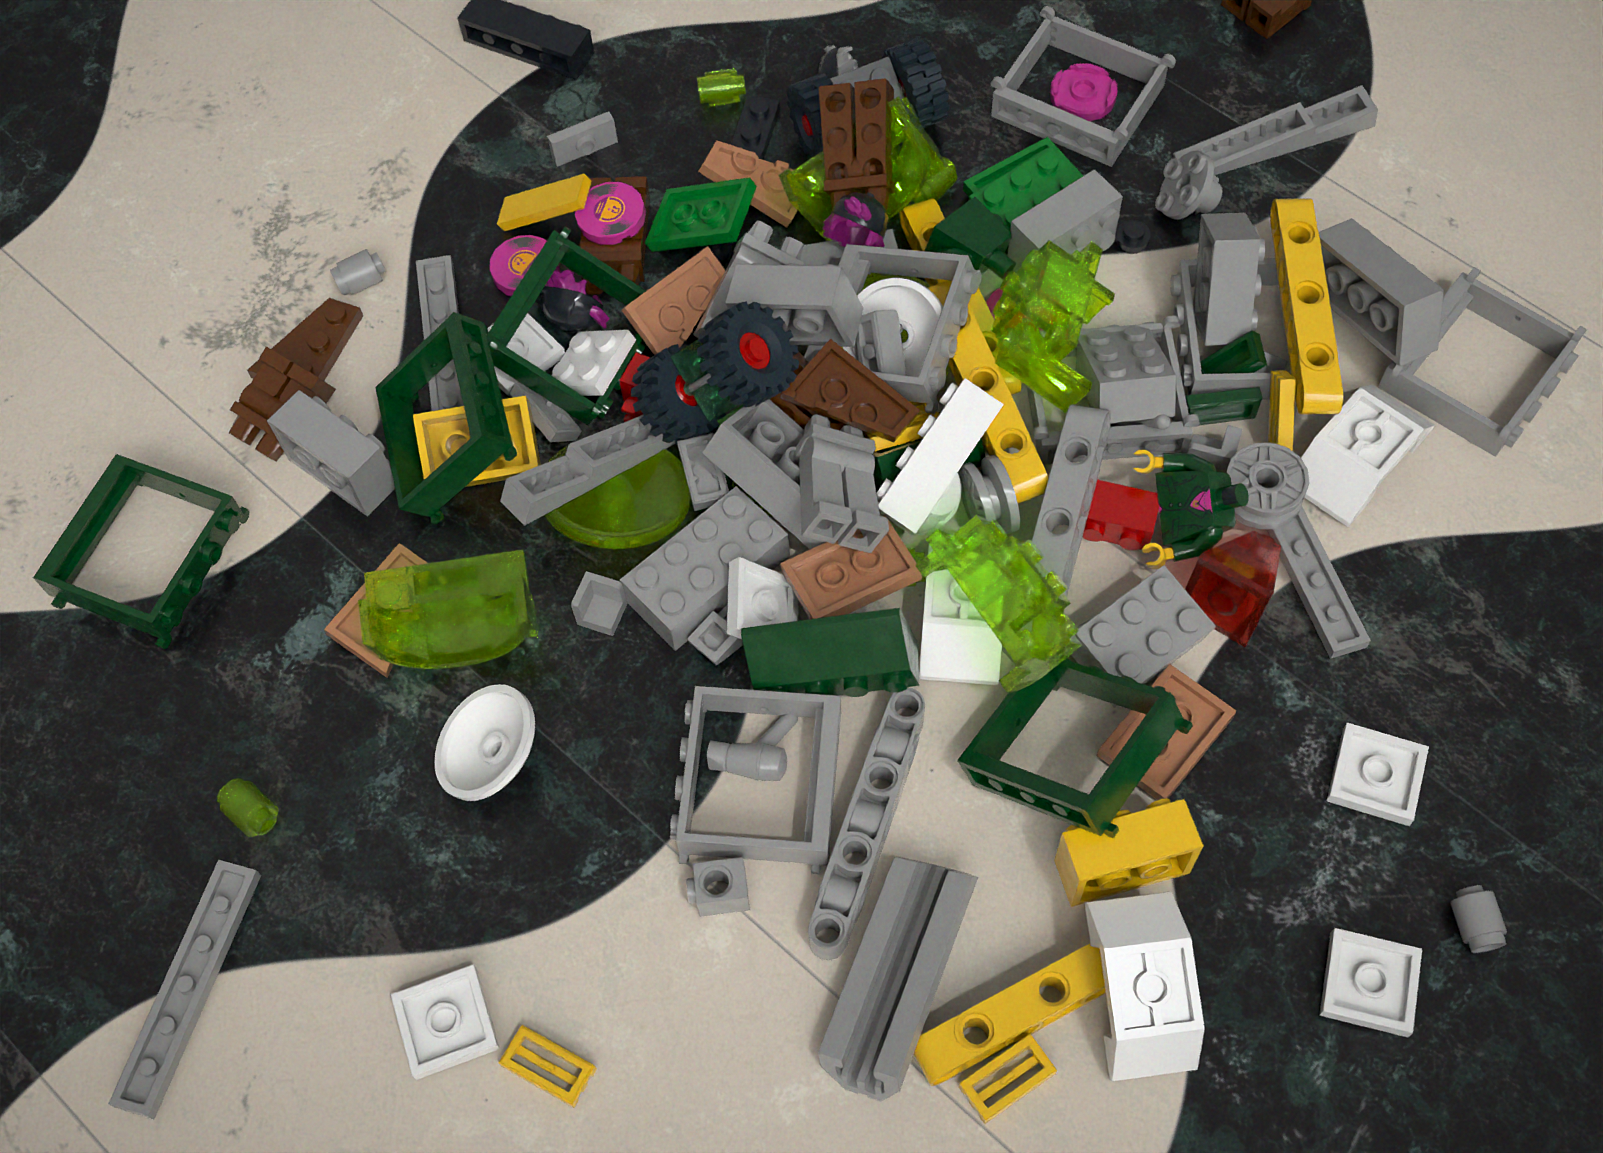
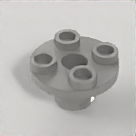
(1189, 186)

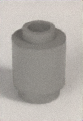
(358, 272)
(1479, 919)

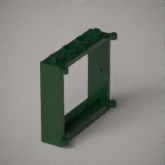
(555, 251)
(468, 346)
(96, 517)
(1084, 810)

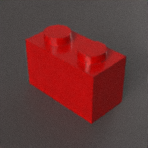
(1121, 515)

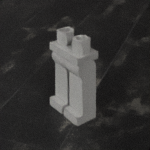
(751, 249)
(839, 486)

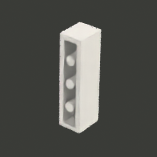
(938, 456)

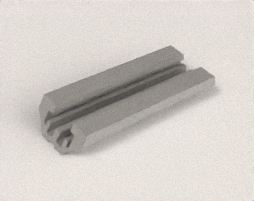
(895, 977)

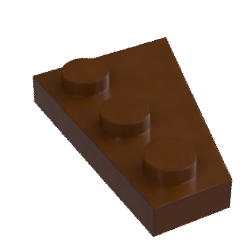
(318, 338)
(850, 393)

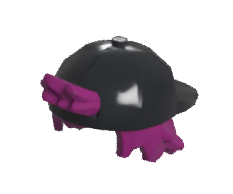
(857, 221)
(567, 304)

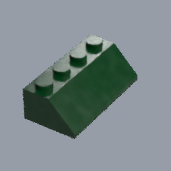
(834, 654)

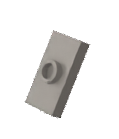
(582, 139)
(548, 417)
(704, 478)

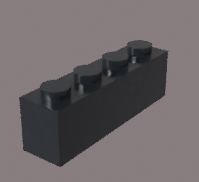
(527, 36)

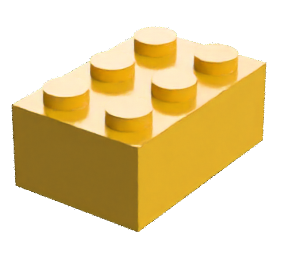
(446, 430)
(1145, 851)

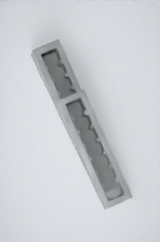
(1289, 131)
(580, 470)

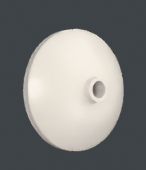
(917, 314)
(485, 742)

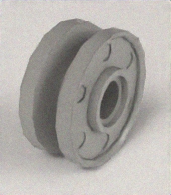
(1280, 470)
(990, 493)

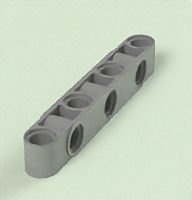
(1071, 489)
(866, 824)

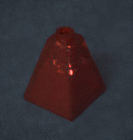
(1236, 583)

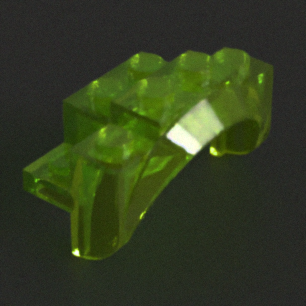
(1008, 592)

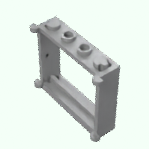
(1065, 127)
(863, 260)
(1510, 316)
(1188, 344)
(1126, 440)
(817, 836)

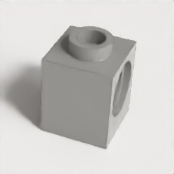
(732, 900)

